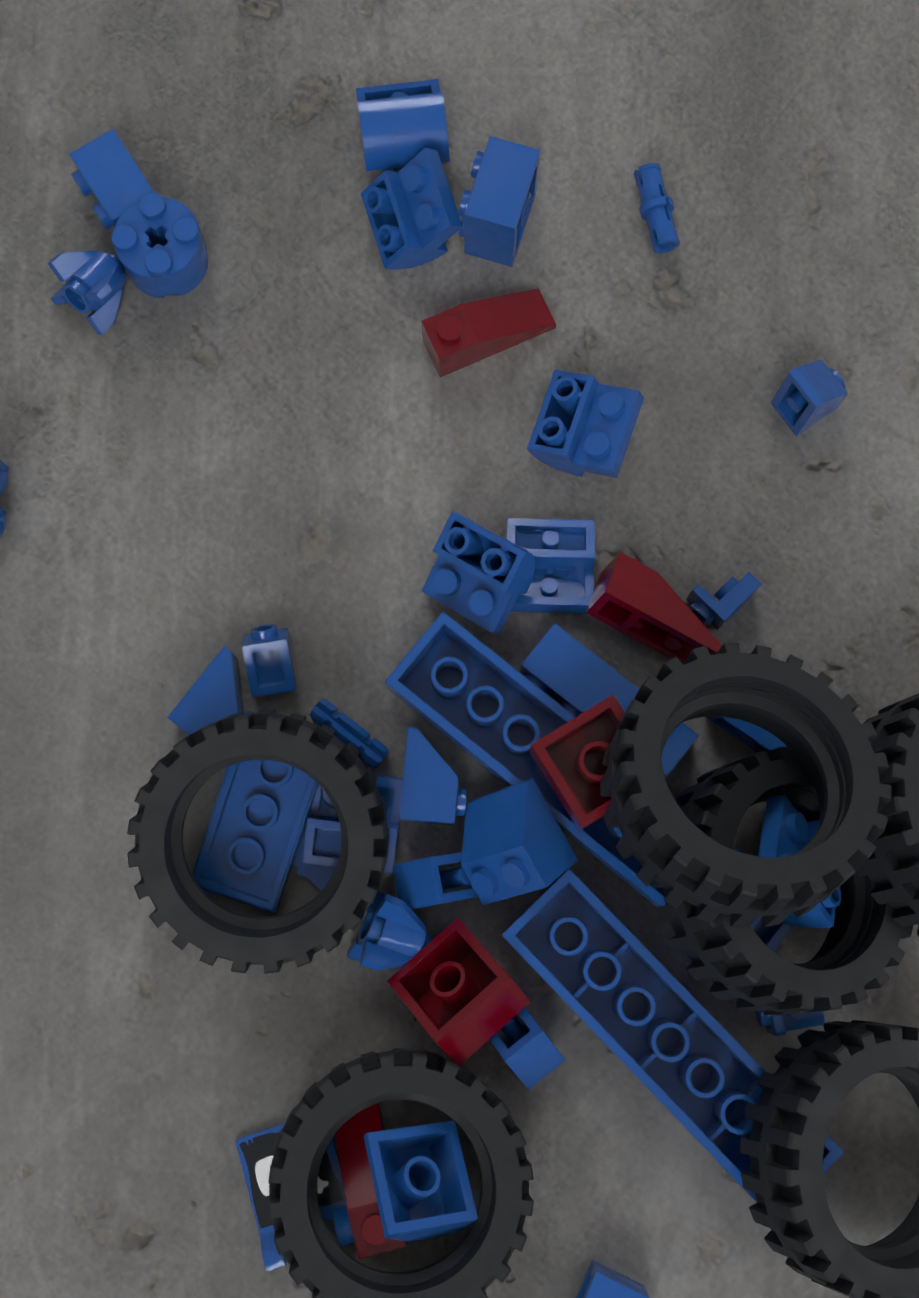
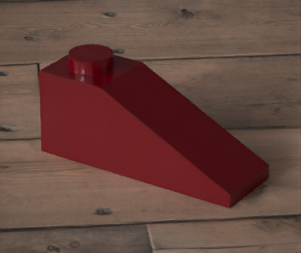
(484, 328)
(648, 610)
(359, 1185)

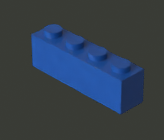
(582, 680)

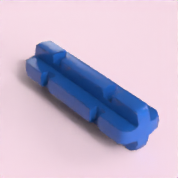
(349, 732)

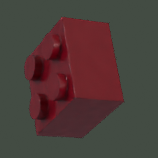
(574, 758)
(458, 992)

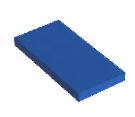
(255, 832)

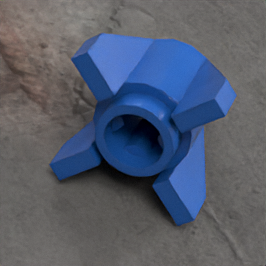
(92, 284)
(388, 934)

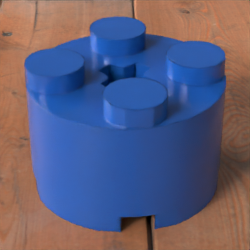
(161, 246)

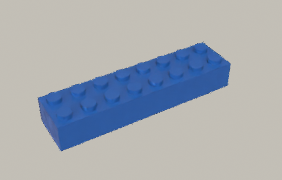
(645, 1017)

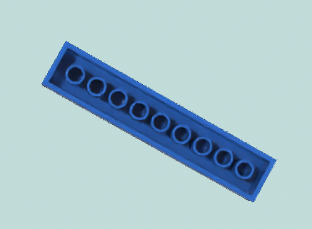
(495, 720)

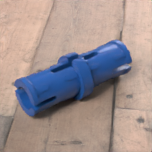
(656, 208)

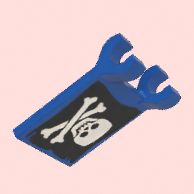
(256, 1158)

